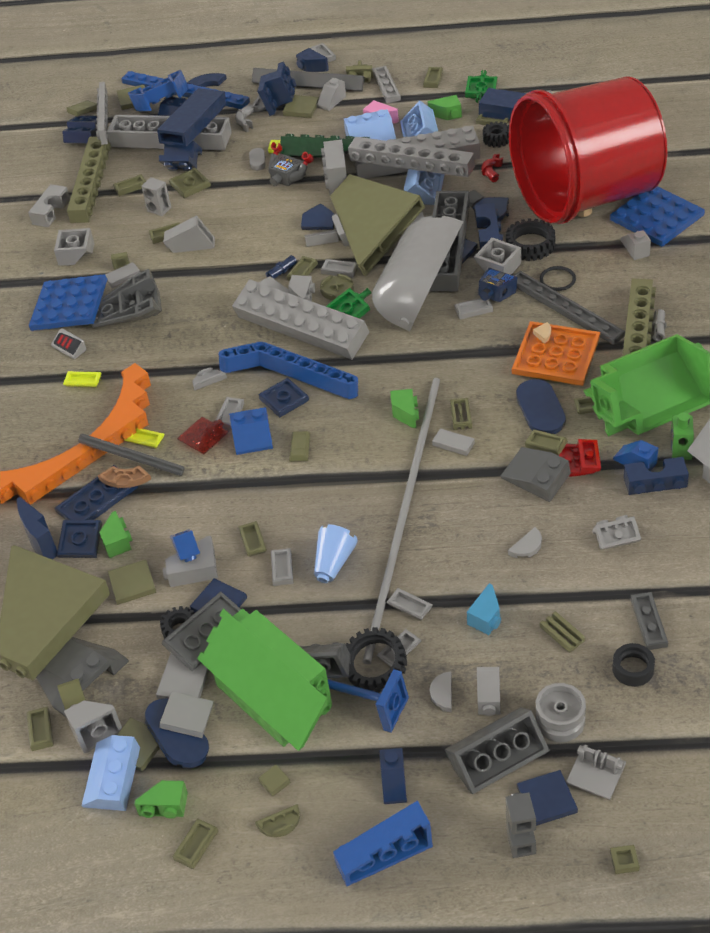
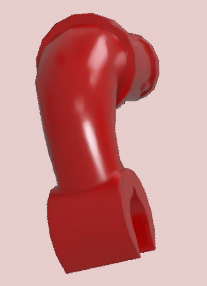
(487, 169)

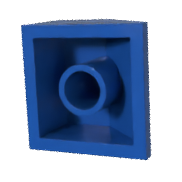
(251, 431)

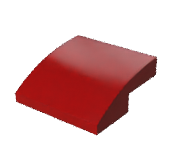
(582, 457)

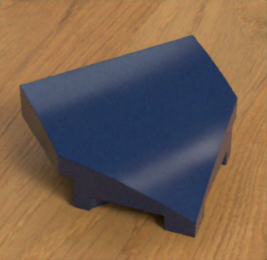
(501, 204)
(317, 218)

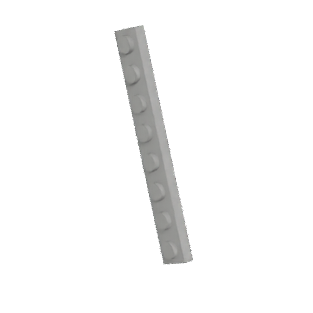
(102, 113)

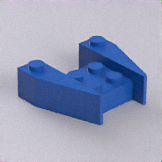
(153, 93)

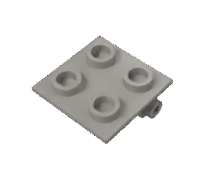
(596, 772)

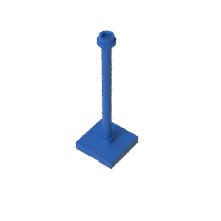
(389, 701)

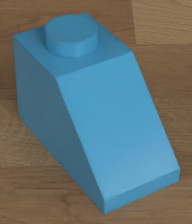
(485, 611)

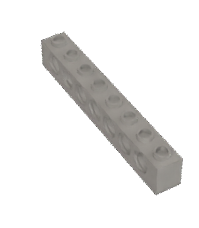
(411, 156)

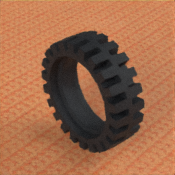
(532, 227)
(373, 637)

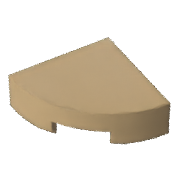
(543, 332)

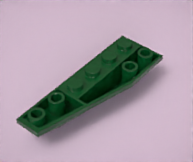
(295, 146)

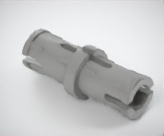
(659, 325)

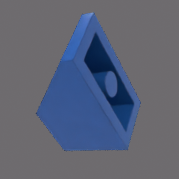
(638, 452)
(185, 545)

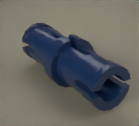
(282, 267)

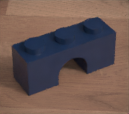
(486, 217)
(641, 480)

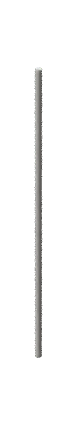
(402, 518)

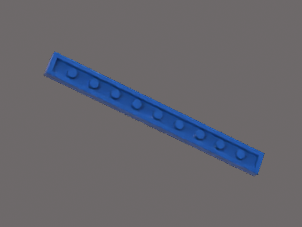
(136, 79)

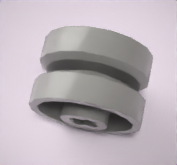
(560, 712)

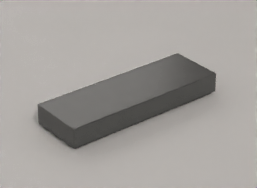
(649, 621)

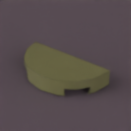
(279, 823)

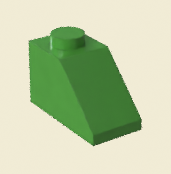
(446, 108)

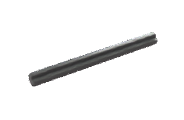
(131, 454)

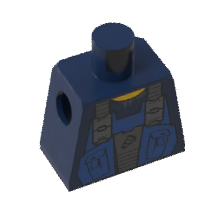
(496, 285)

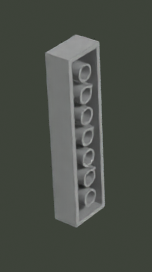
(141, 132)
(454, 139)
(301, 319)

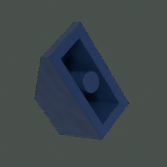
(312, 61)
(393, 776)

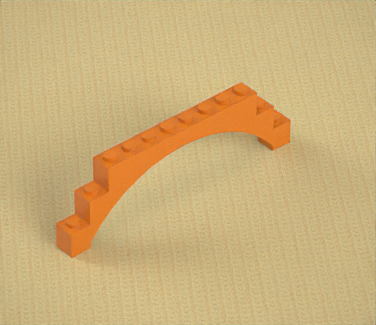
(126, 416)

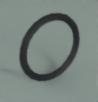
(560, 268)

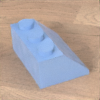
(418, 121)
(374, 125)
(424, 184)
(111, 773)

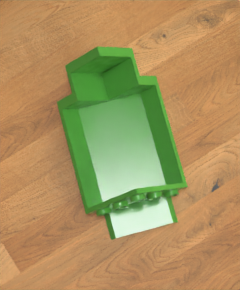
(651, 385)
(267, 676)

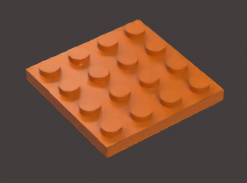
(561, 359)

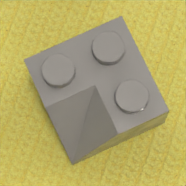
(72, 245)
(499, 256)
(92, 723)

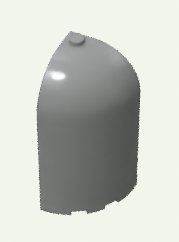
(413, 269)

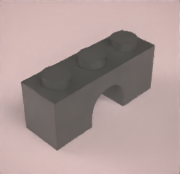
(520, 824)

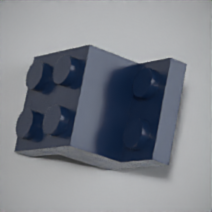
(276, 88)
(180, 157)

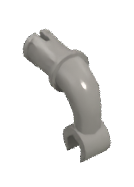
(241, 115)

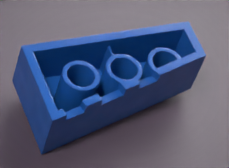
(385, 844)

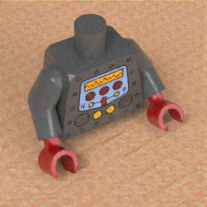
(285, 168)

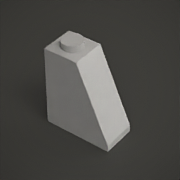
(189, 236)
(198, 570)

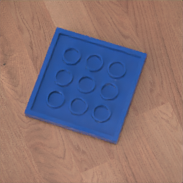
(658, 214)
(68, 302)

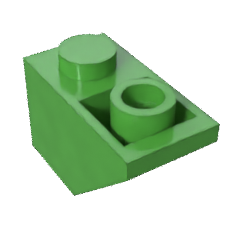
(403, 406)
(114, 536)
(163, 799)

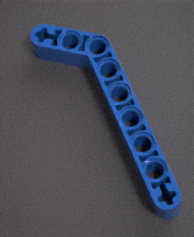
(291, 365)

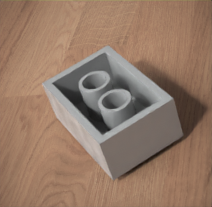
(333, 164)

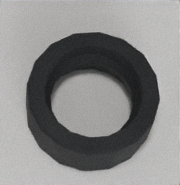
(633, 678)

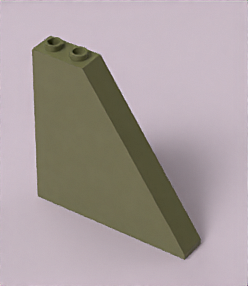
(373, 217)
(43, 610)

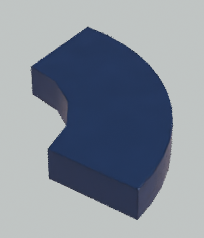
(210, 79)

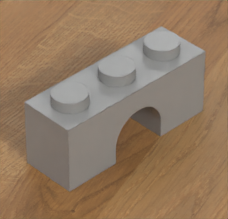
(42, 211)

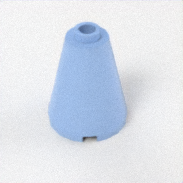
(332, 551)

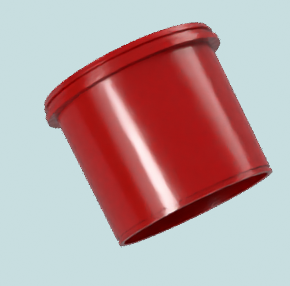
(586, 147)

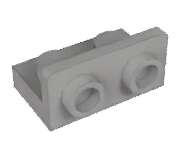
(617, 532)

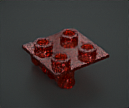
(203, 434)

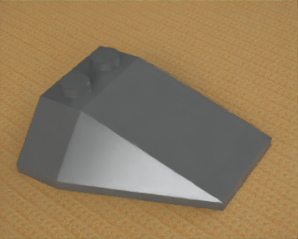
(130, 301)
(78, 661)

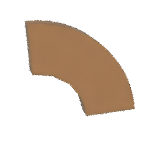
(124, 477)

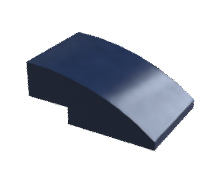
(80, 129)
(36, 530)

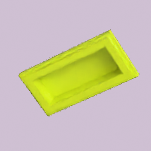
(82, 379)
(146, 438)

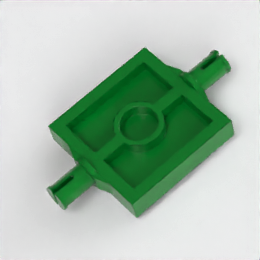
(478, 85)
(351, 303)

